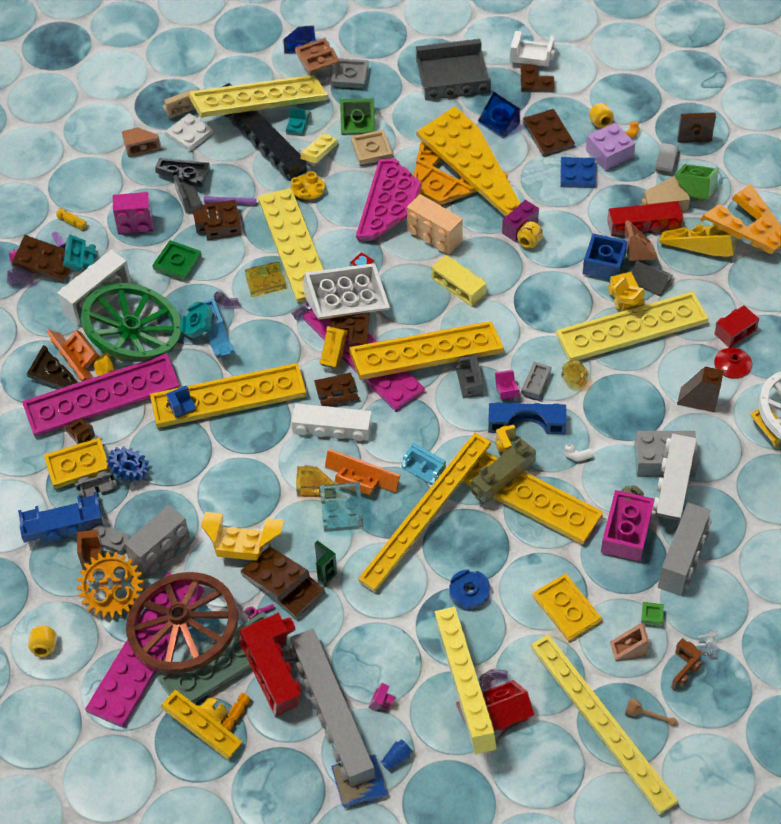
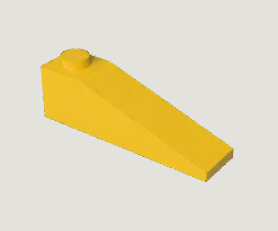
(701, 239)

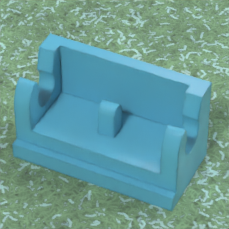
(423, 464)

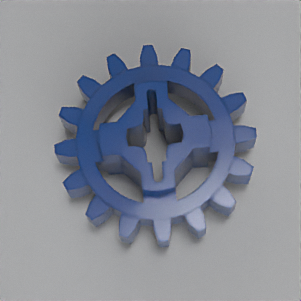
(127, 464)

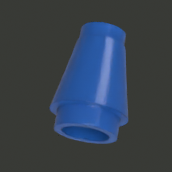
(396, 755)

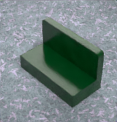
(325, 563)

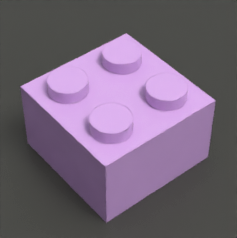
(610, 146)

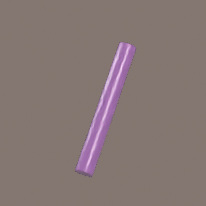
(239, 201)

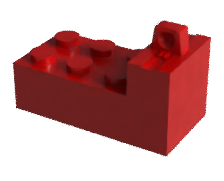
(263, 650)

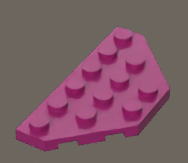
(388, 199)

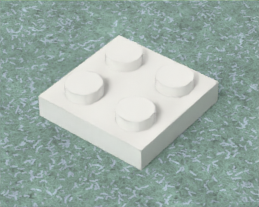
(189, 132)

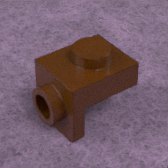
(80, 431)

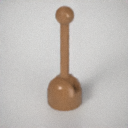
(634, 708)

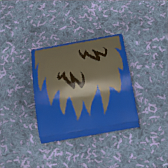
(367, 791)

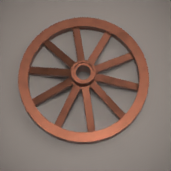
(181, 623)

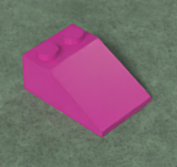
(627, 525)

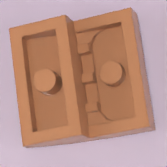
(316, 55)

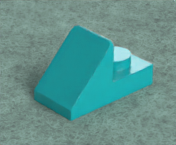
(297, 121)

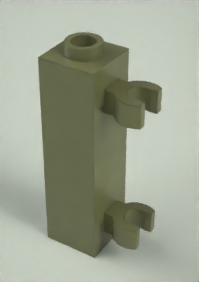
(503, 470)

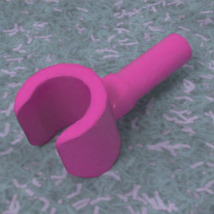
(251, 609)

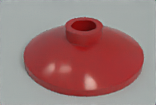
(733, 368)

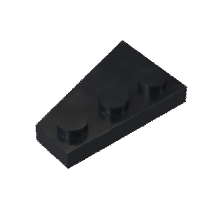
(186, 171)

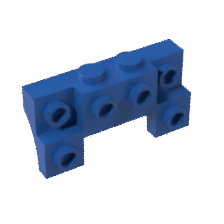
(60, 521)

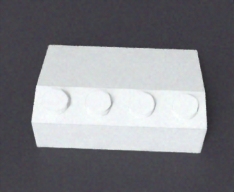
(345, 291)

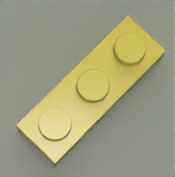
(319, 148)

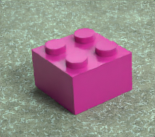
(133, 212)

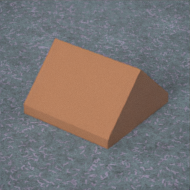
(638, 245)

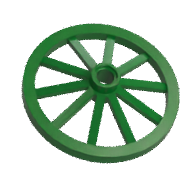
(130, 326)

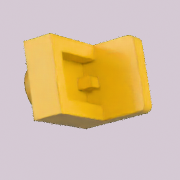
(627, 294)
(503, 438)

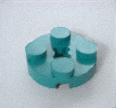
(197, 320)

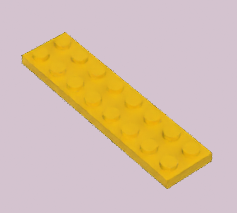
(425, 350)
(234, 394)
(544, 503)

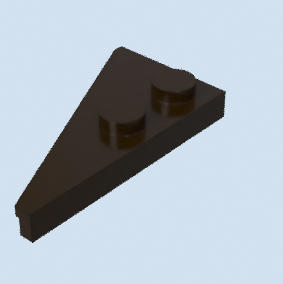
(49, 370)

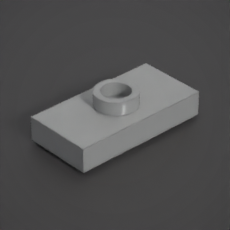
(536, 380)

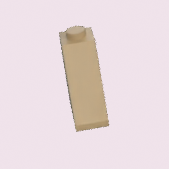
(667, 191)

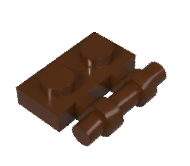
(336, 386)

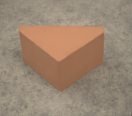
(631, 643)

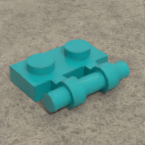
(75, 252)

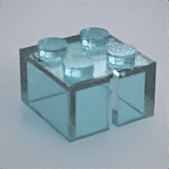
(341, 507)

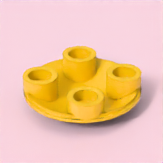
(307, 186)

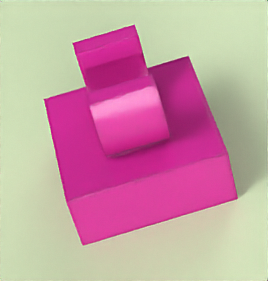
(381, 698)

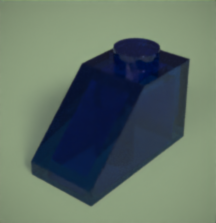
(298, 37)

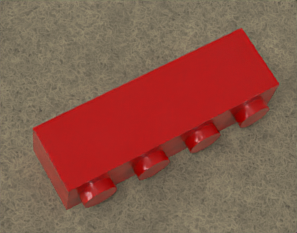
(645, 217)

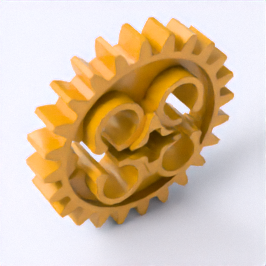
(108, 566)

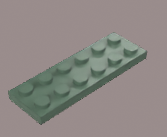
(203, 681)

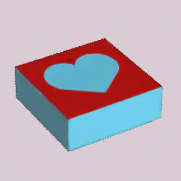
(361, 259)

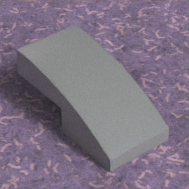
(666, 157)

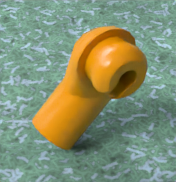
(633, 130)

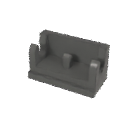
(470, 376)

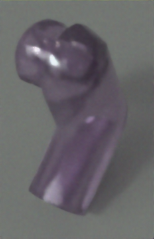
(303, 309)
(490, 675)

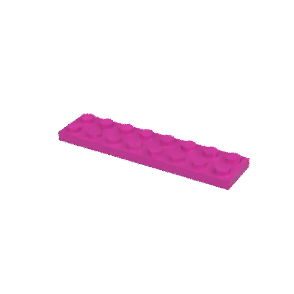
(394, 389)
(99, 395)
(128, 676)

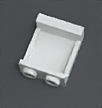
(531, 52)

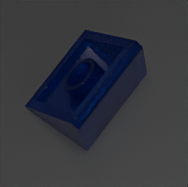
(500, 115)

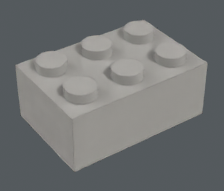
(651, 450)
(157, 541)

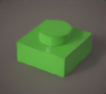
(652, 614)

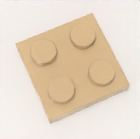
(371, 147)

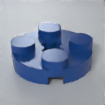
(471, 579)

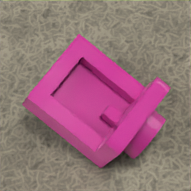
(506, 384)

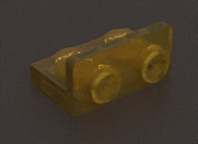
(265, 279)

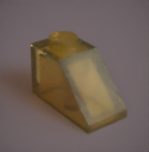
(309, 481)

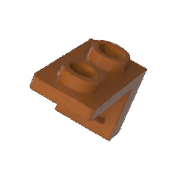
(692, 656)

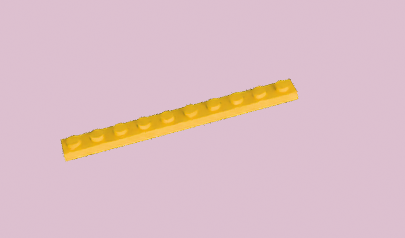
(424, 512)

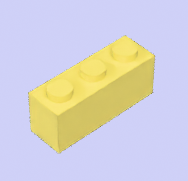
(458, 280)

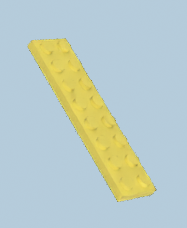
(257, 96)
(290, 238)
(631, 326)

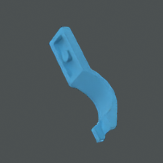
(217, 334)

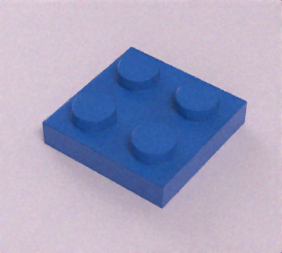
(578, 172)

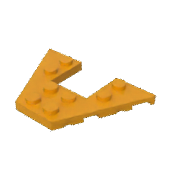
(437, 184)
(763, 233)

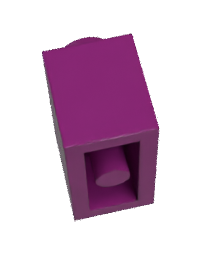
(518, 217)

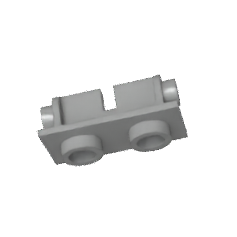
(88, 485)

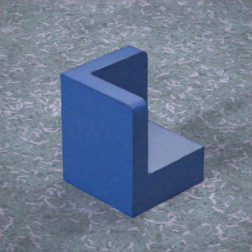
(180, 401)

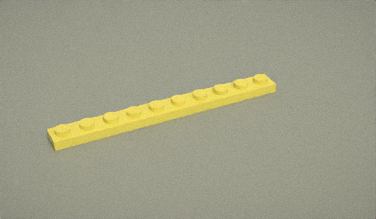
(604, 725)

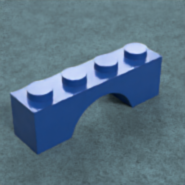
(549, 416)

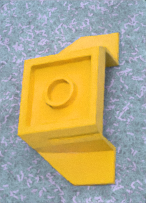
(239, 542)

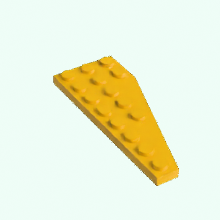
(466, 151)

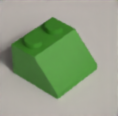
(357, 115)
(698, 180)

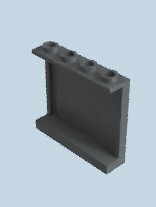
(452, 69)

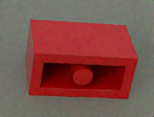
(736, 326)

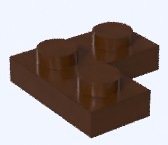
(532, 82)
(357, 327)

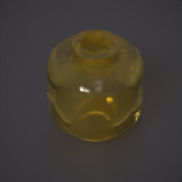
(575, 374)

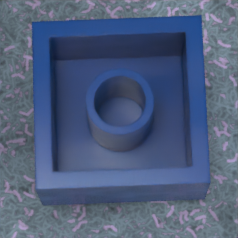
(604, 256)

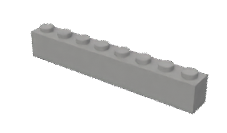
(332, 708)

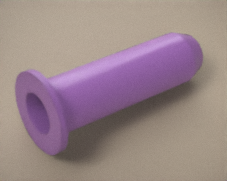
(58, 240)

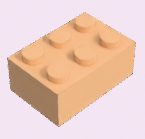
(434, 224)

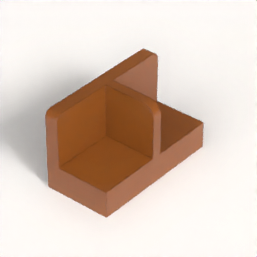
(88, 546)

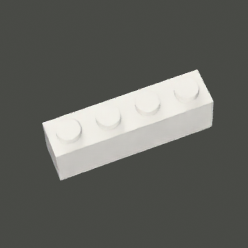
(331, 422)

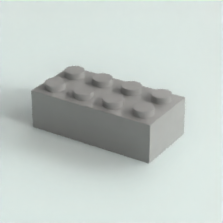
(685, 549)

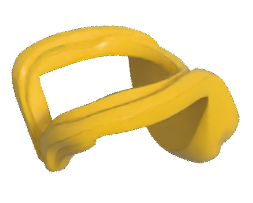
(103, 364)

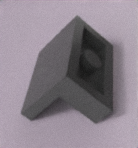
(187, 195)
(651, 277)

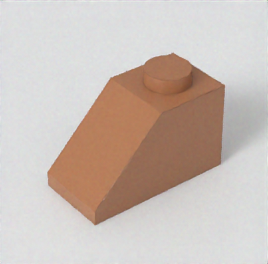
(140, 141)

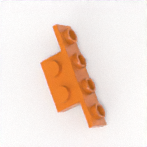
(76, 351)
(354, 470)

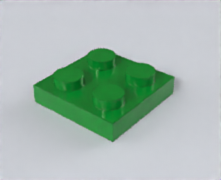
(177, 260)

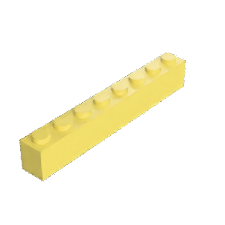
(465, 681)

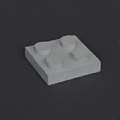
(350, 73)

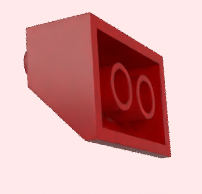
(506, 705)

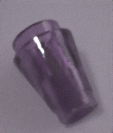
(19, 277)

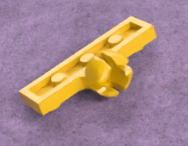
(203, 722)

